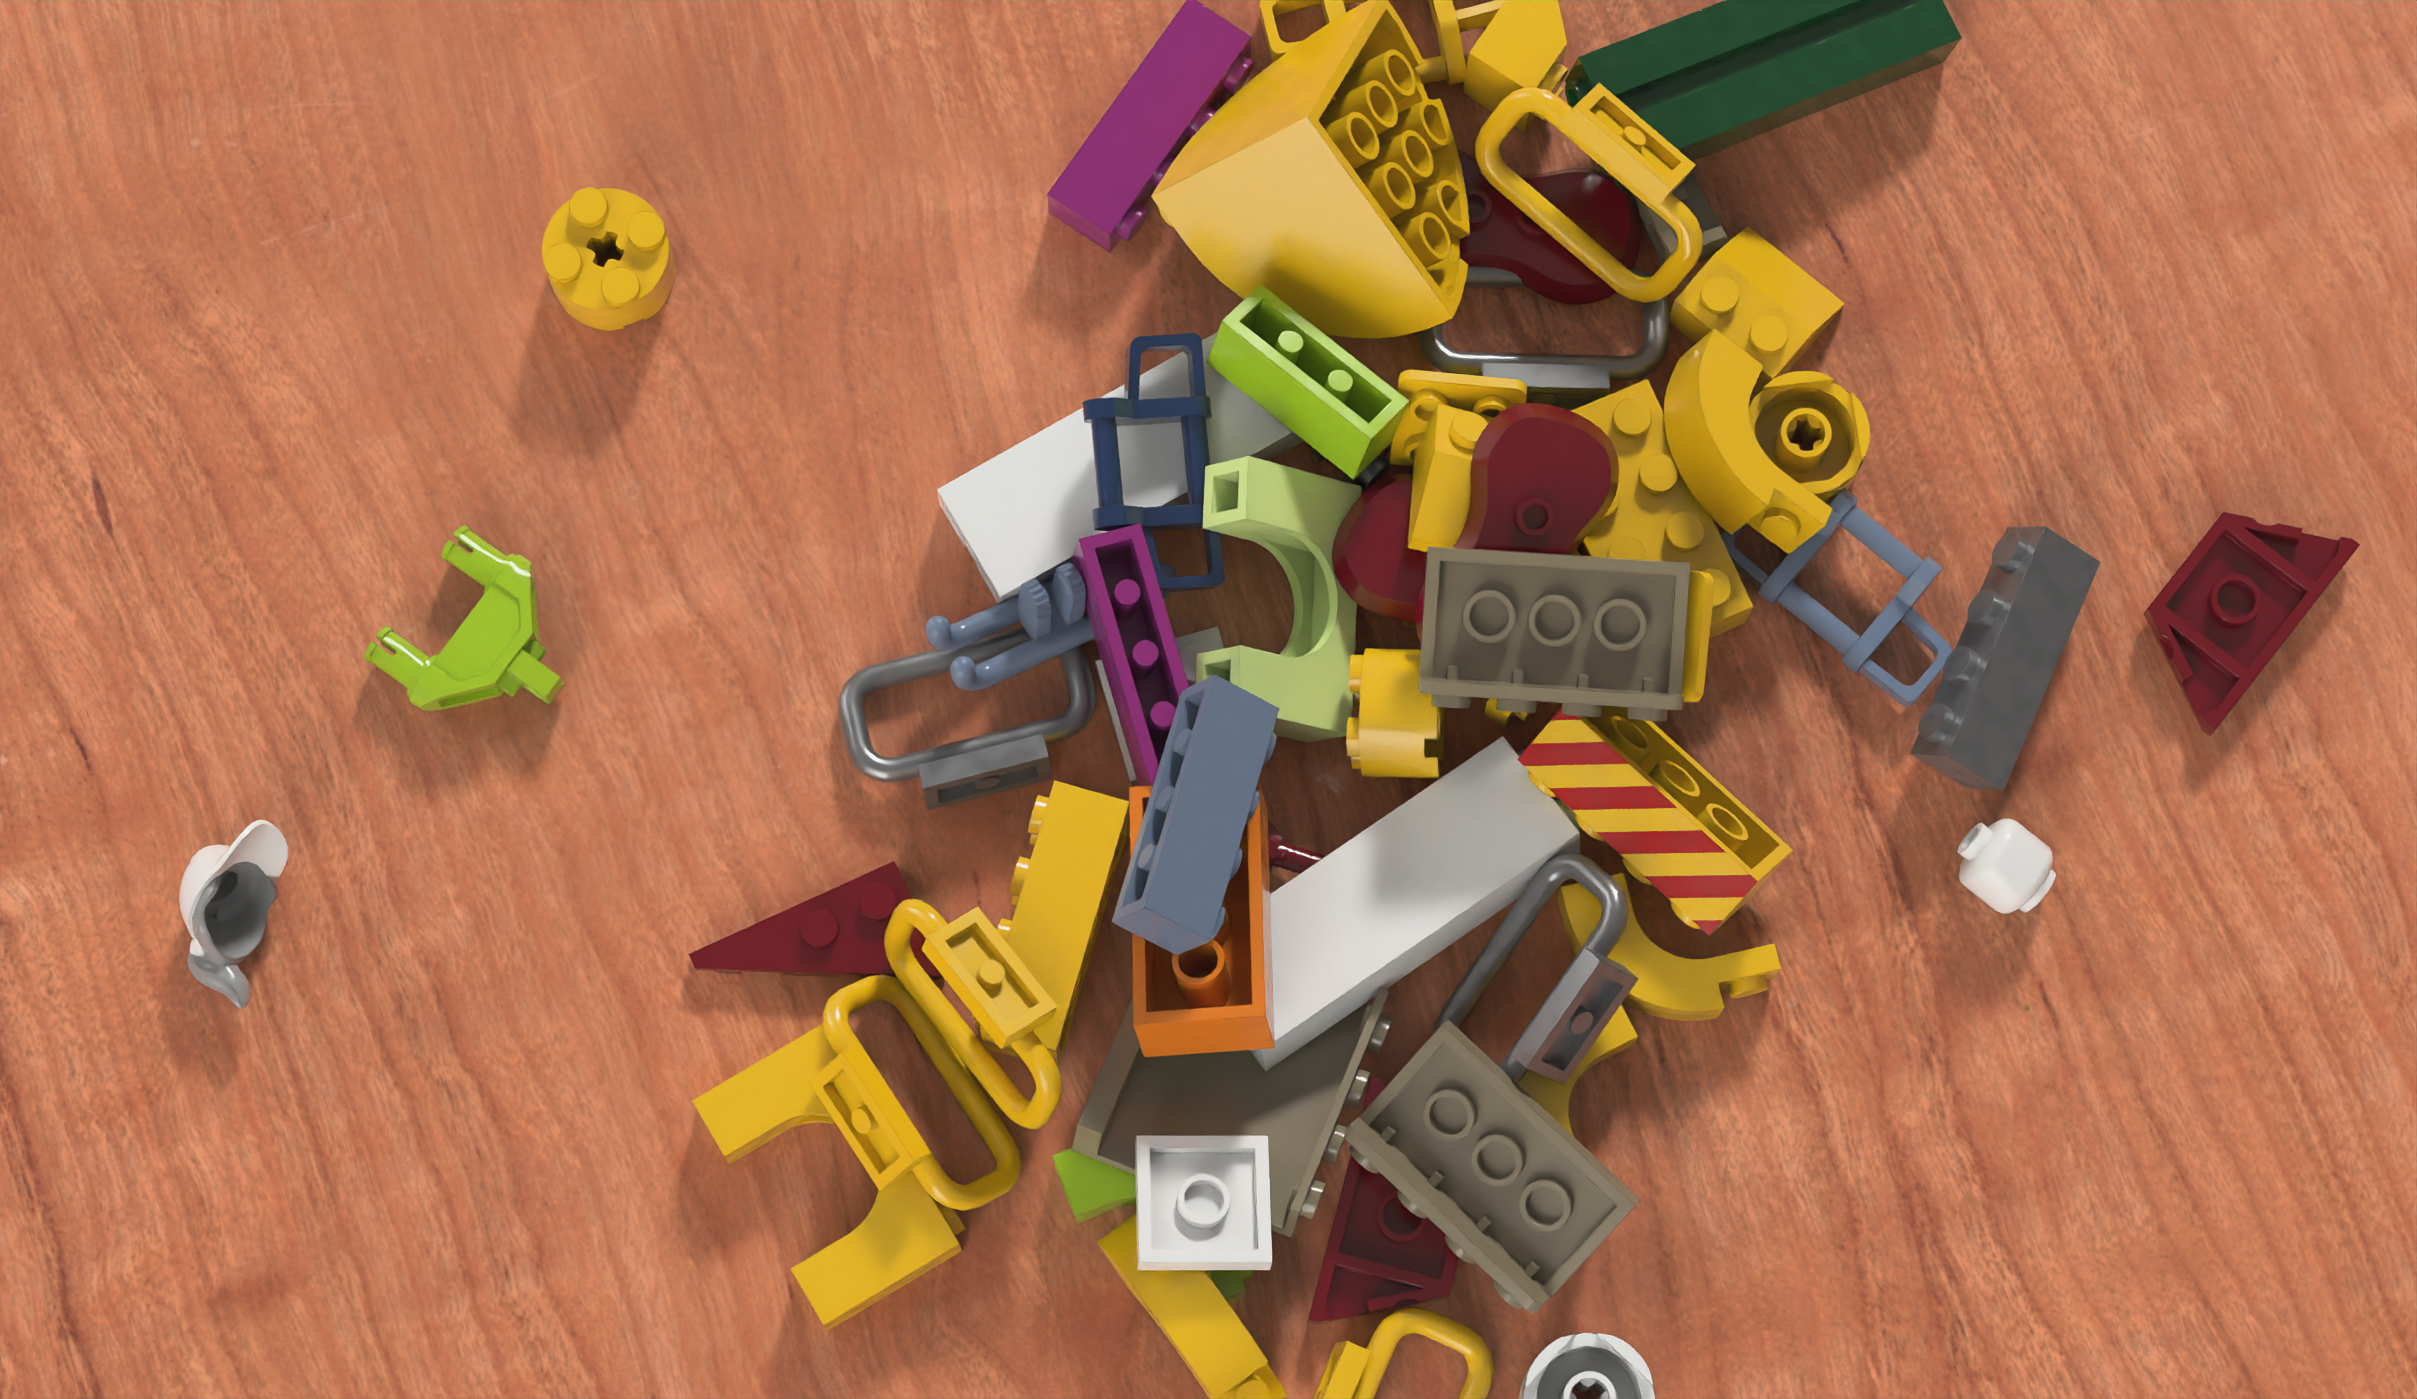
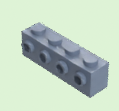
(1197, 816)

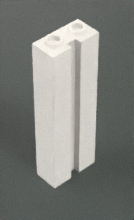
(1038, 498)
(1407, 891)

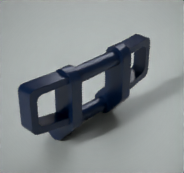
(1192, 412)

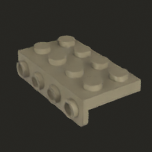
(1553, 631)
(1489, 1169)

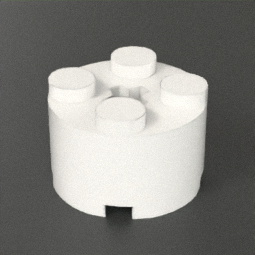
(1585, 1362)

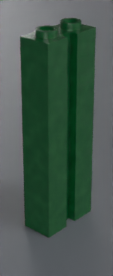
(1762, 64)

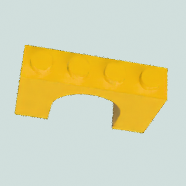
(905, 1227)

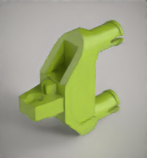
(492, 648)

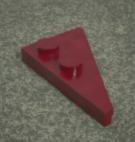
(822, 936)

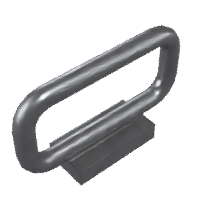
(1553, 378)
(975, 764)
(1584, 994)

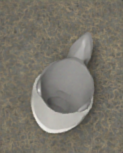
(228, 903)

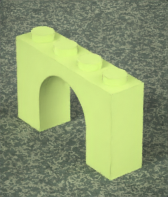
(1297, 521)

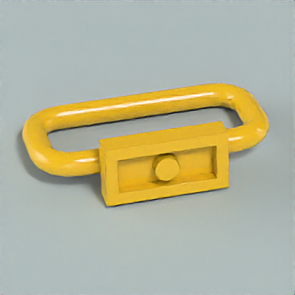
(1628, 152)
(994, 989)
(877, 1122)
(1357, 1371)

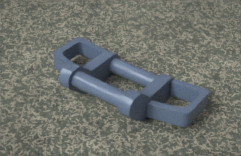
(1855, 649)

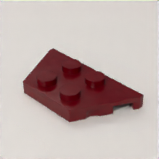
(2238, 606)
(1379, 1250)

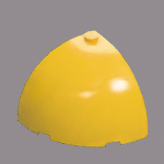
(1331, 184)

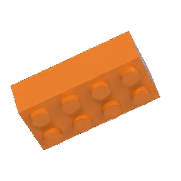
(1223, 989)

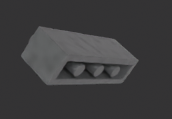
(2005, 657)

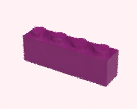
(1150, 125)
(1133, 641)

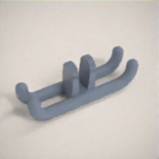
(1050, 615)

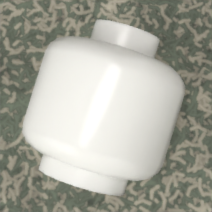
(2006, 866)

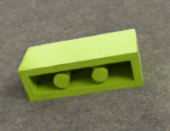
(1307, 381)

